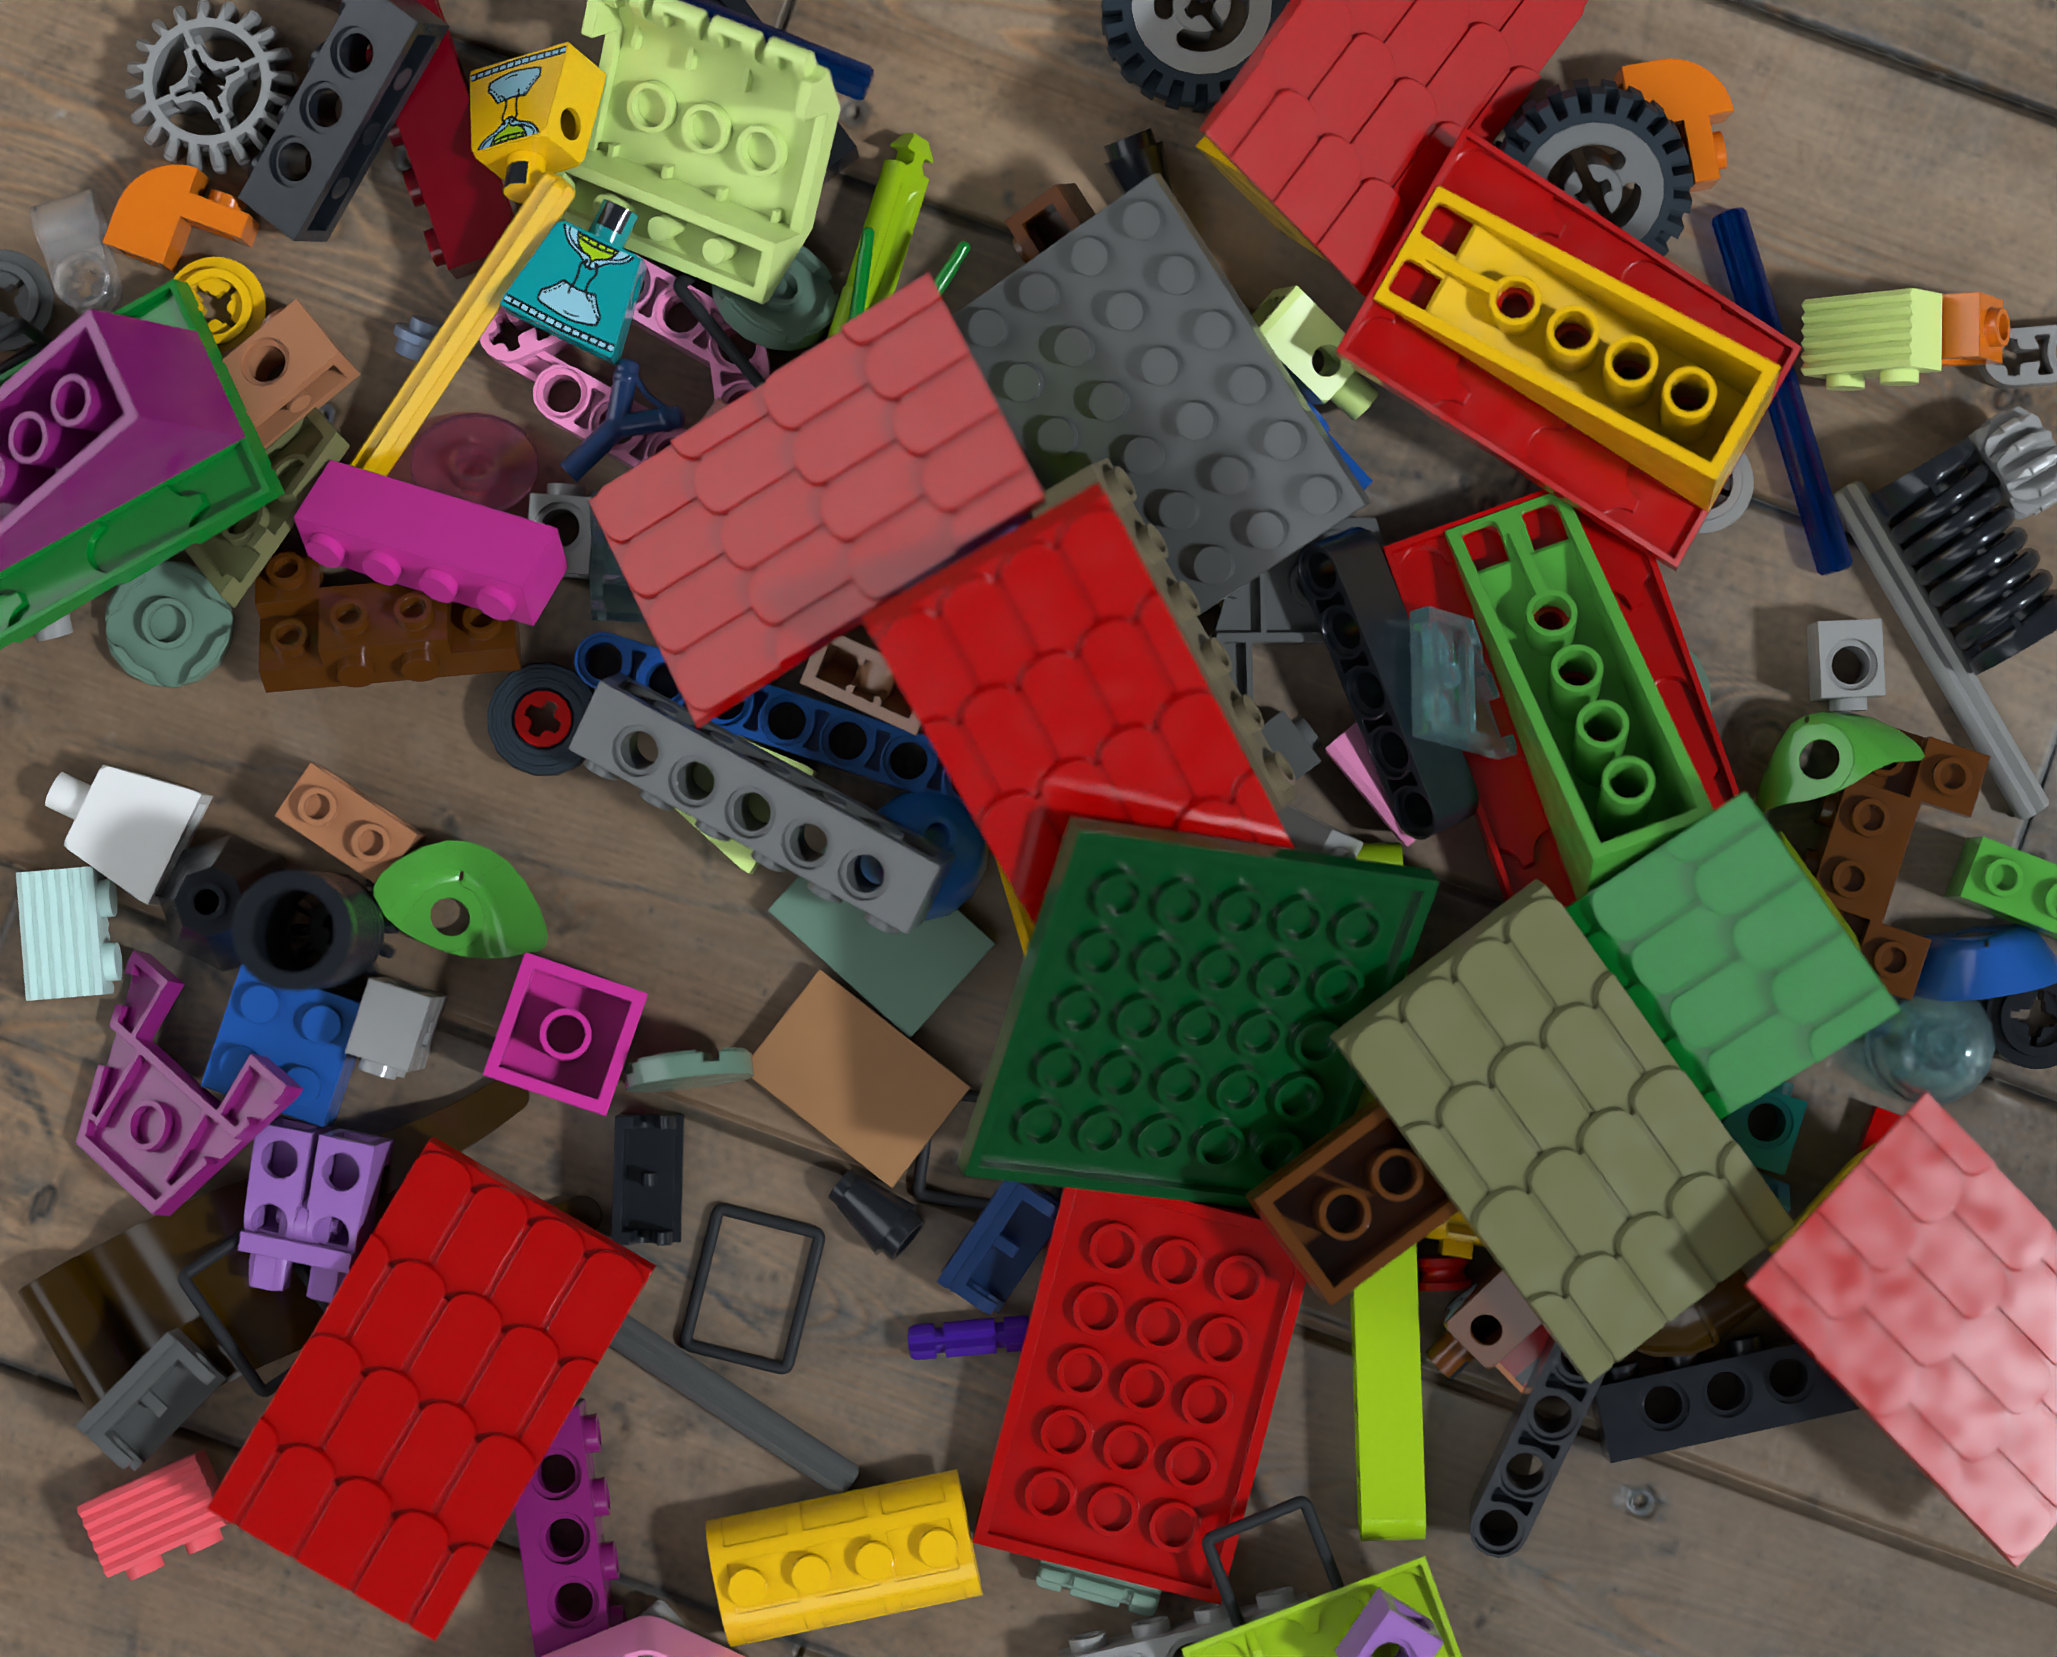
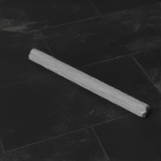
(1940, 652)

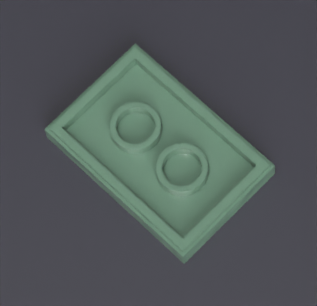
(895, 972)

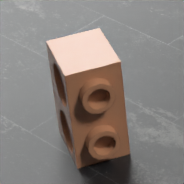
(348, 822)

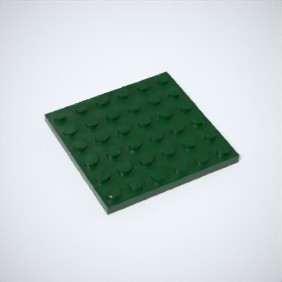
(1187, 1012)

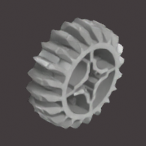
(185, 96)

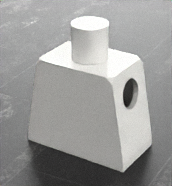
(129, 825)

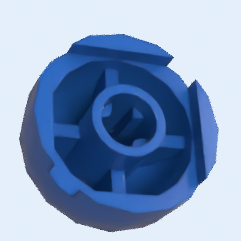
(949, 826)

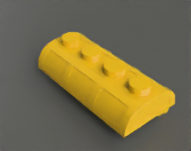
(842, 1558)

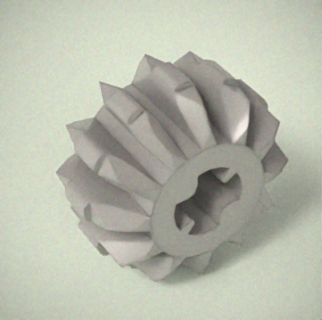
(2019, 460)

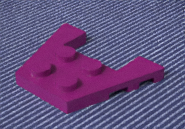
(154, 1120)

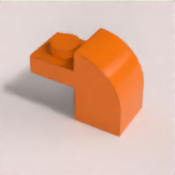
(1694, 102)
(161, 208)

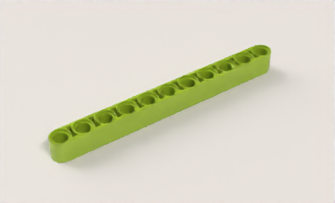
(1388, 1376)

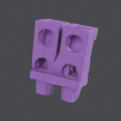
(310, 1203)

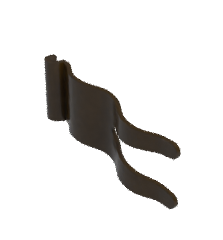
(126, 1293)

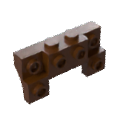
(368, 632)
(1867, 839)

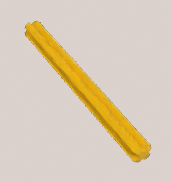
(464, 325)

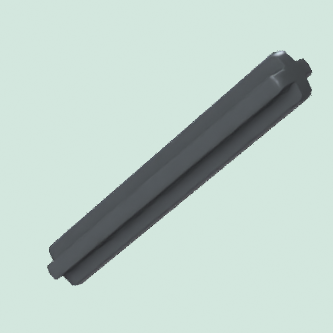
(735, 1406)

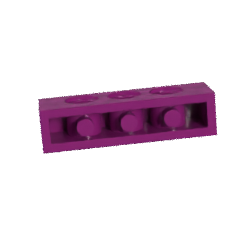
(550, 1566)

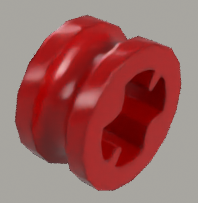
(1442, 1273)

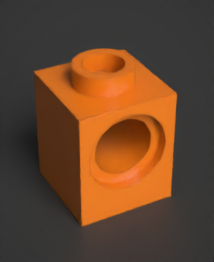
(1973, 329)

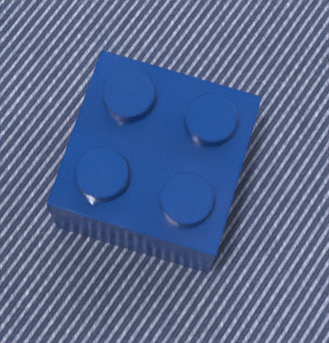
(295, 1030)

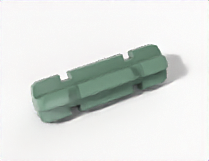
(1098, 1588)

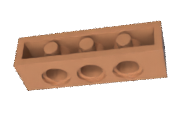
(311, 375)

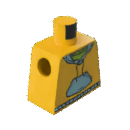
(534, 115)

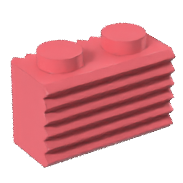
(154, 1516)

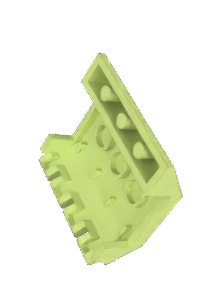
(706, 142)

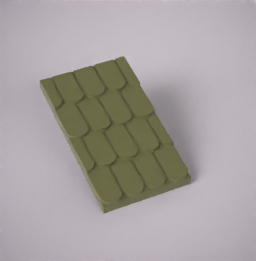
(1562, 1130)

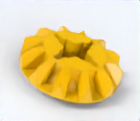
(222, 277)

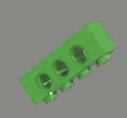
(2006, 884)

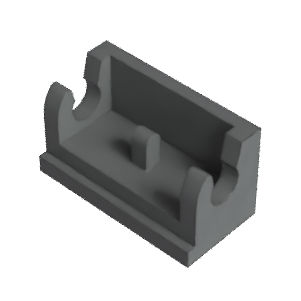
(152, 1400)

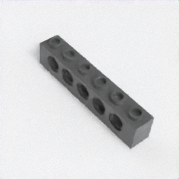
(910, 862)

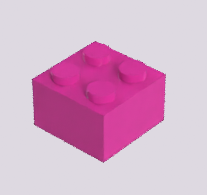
(565, 1034)

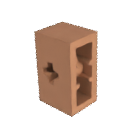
(858, 676)

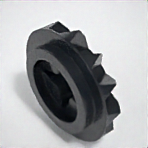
(2012, 1036)

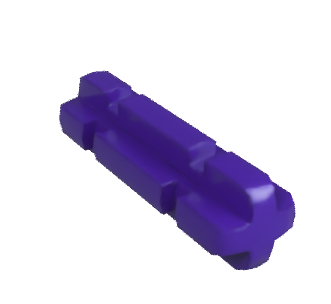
(966, 1337)

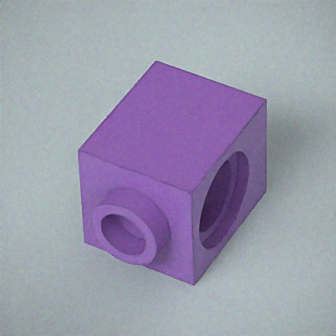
(1386, 1621)

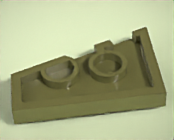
(242, 550)

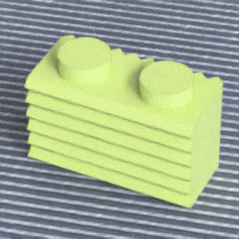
(1872, 337)

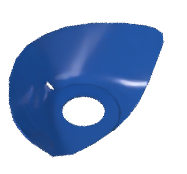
(1967, 970)

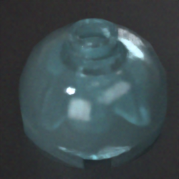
(1931, 1048)

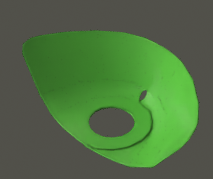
(1862, 747)
(499, 903)

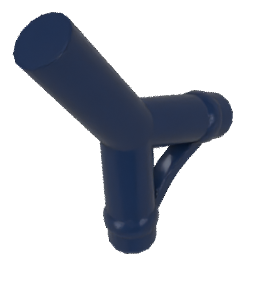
(621, 421)

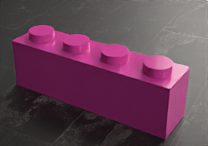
(431, 543)

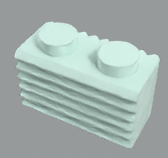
(67, 933)

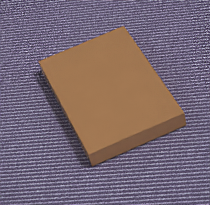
(857, 1078)

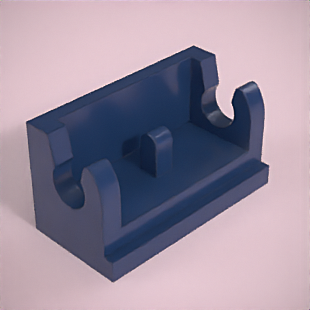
(1001, 1245)

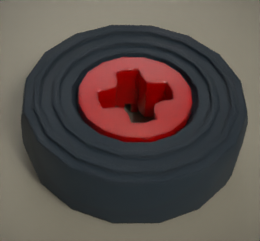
(511, 727)

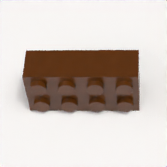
(1351, 1203)

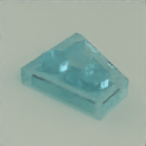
(1453, 685)

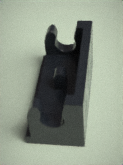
(648, 1178)

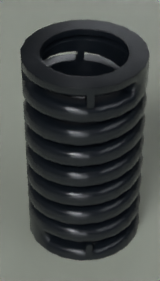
(1974, 551)
(262, 929)

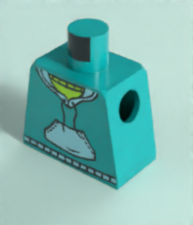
(582, 284)

